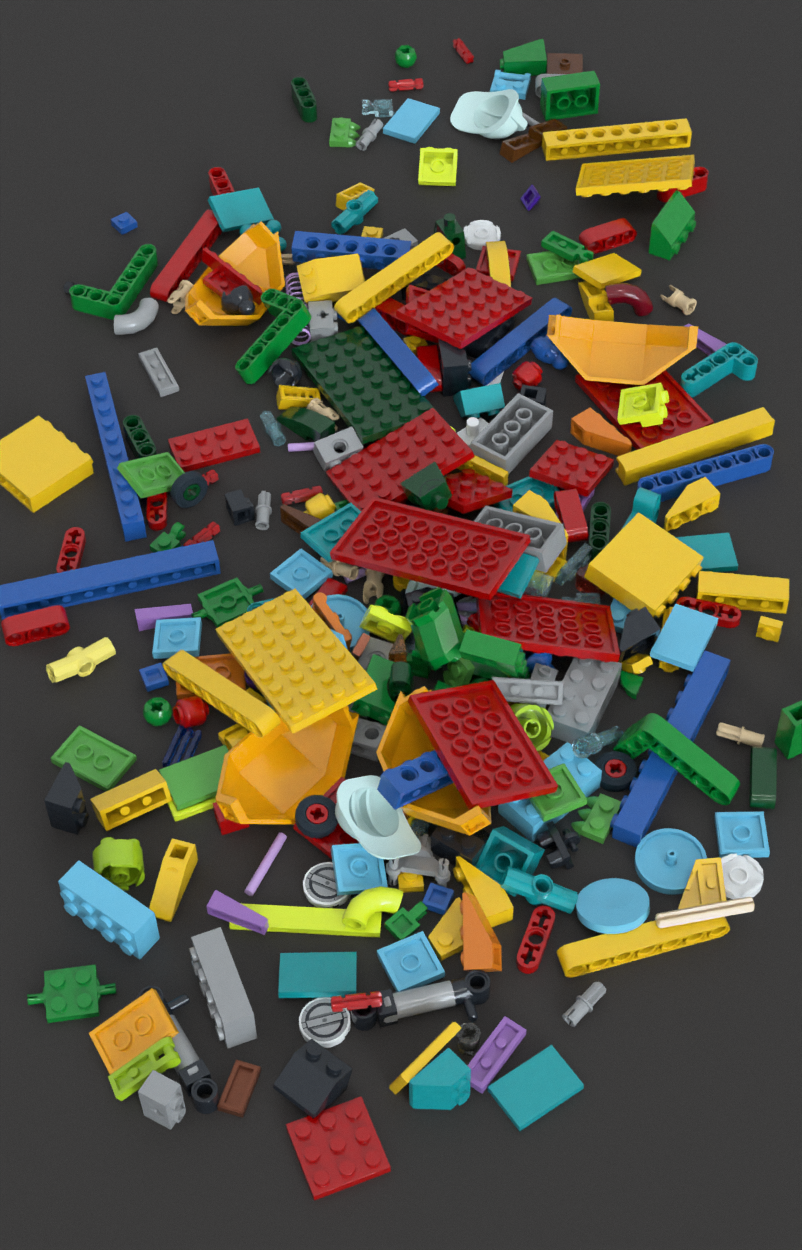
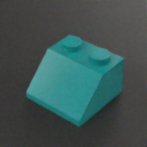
(480, 400)
(508, 849)
(441, 1083)

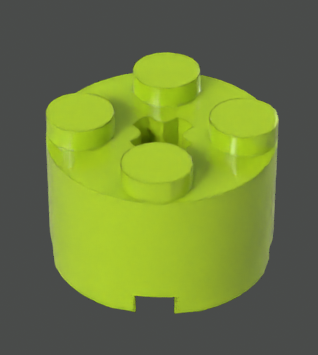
(536, 723)
(119, 862)

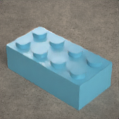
(522, 812)
(109, 910)

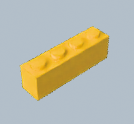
(744, 591)

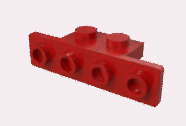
(225, 278)

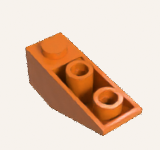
(598, 433)
(480, 942)

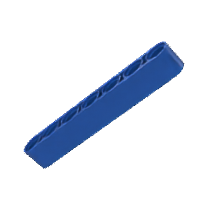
(516, 343)
(398, 352)
(716, 469)

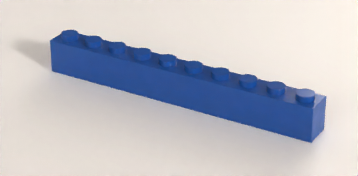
(115, 453)
(110, 579)
(657, 775)

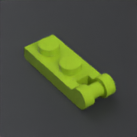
(134, 1073)

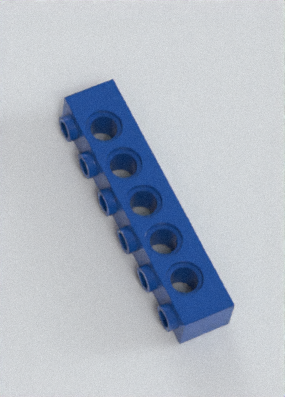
(373, 252)
(413, 780)

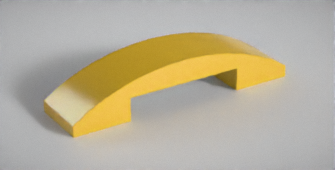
(498, 261)

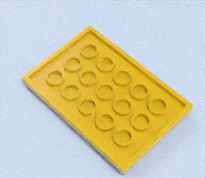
(635, 175)

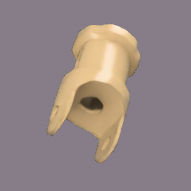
(178, 296)
(681, 301)
(318, 406)
(373, 585)

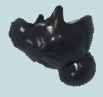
(238, 302)
(286, 372)

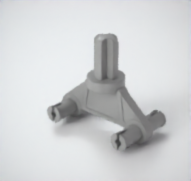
(420, 863)

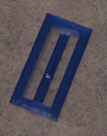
(175, 742)

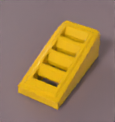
(350, 194)
(295, 396)

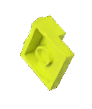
(438, 166)
(643, 405)
(384, 624)

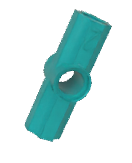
(354, 212)
(527, 885)

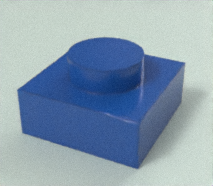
(124, 223)
(154, 677)
(438, 898)

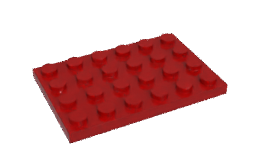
(464, 307)
(682, 410)
(397, 457)
(551, 625)
(482, 744)

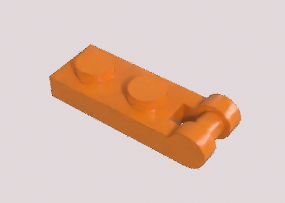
(330, 618)

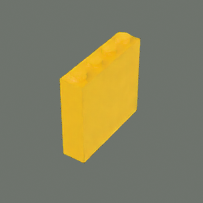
(41, 463)
(644, 566)

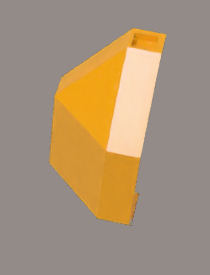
(252, 254)
(618, 349)
(406, 741)
(272, 774)

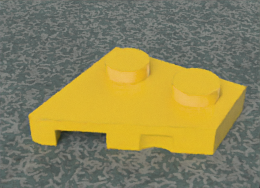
(704, 884)
(446, 937)

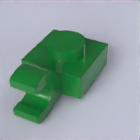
(169, 541)
(418, 666)
(405, 923)

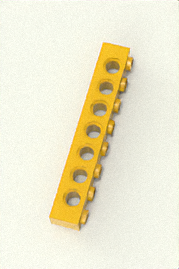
(616, 139)

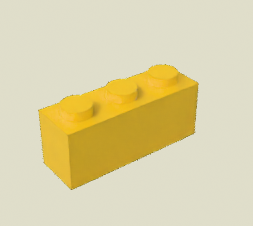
(131, 799)

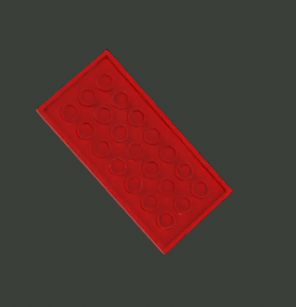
(431, 548)

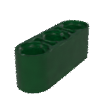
(304, 99)
(138, 437)
(599, 528)
(401, 680)
(763, 777)

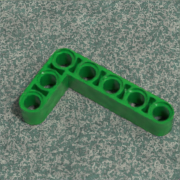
(124, 291)
(290, 321)
(680, 753)

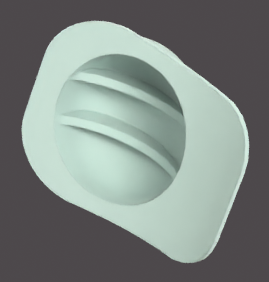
(489, 114)
(373, 821)

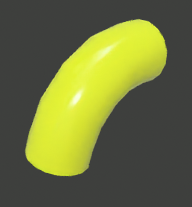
(370, 902)

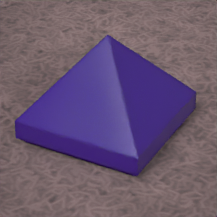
(530, 197)

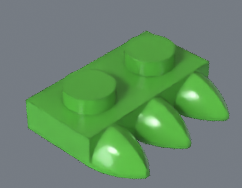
(343, 133)
(459, 672)
(598, 818)

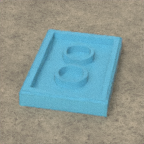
(411, 120)
(684, 637)

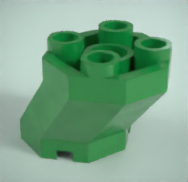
(436, 628)

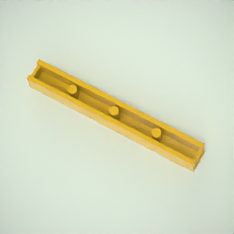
(695, 445)

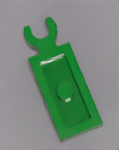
(566, 247)

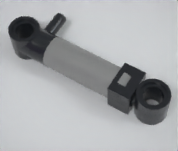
(426, 999)
(192, 1071)

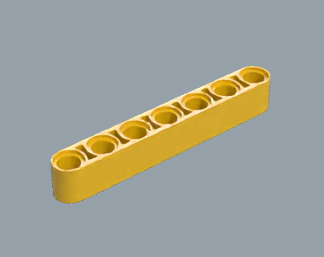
(394, 277)
(221, 693)
(642, 942)

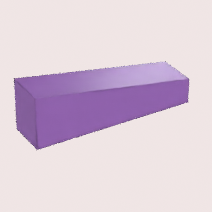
(707, 343)
(147, 617)
(236, 913)

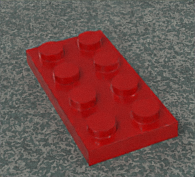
(214, 445)

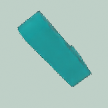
(728, 359)
(647, 504)

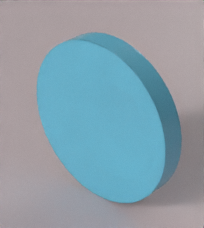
(350, 614)
(666, 859)
(612, 906)

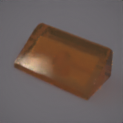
(398, 650)

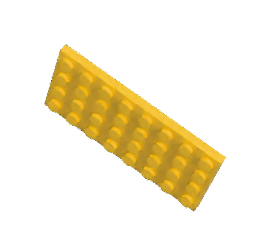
(295, 660)

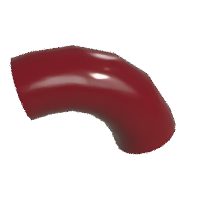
(630, 295)

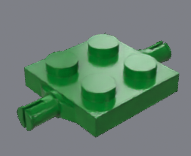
(226, 601)
(71, 993)

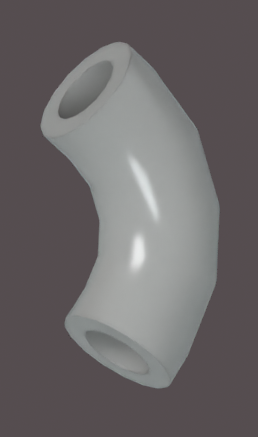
(138, 319)

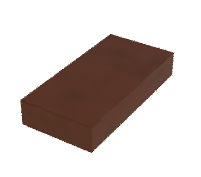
(360, 646)
(239, 1088)

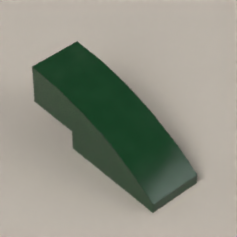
(307, 423)

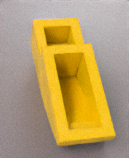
(596, 302)

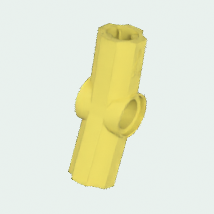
(80, 660)

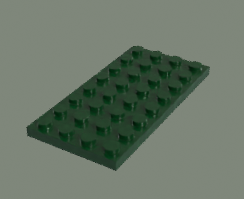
(361, 383)

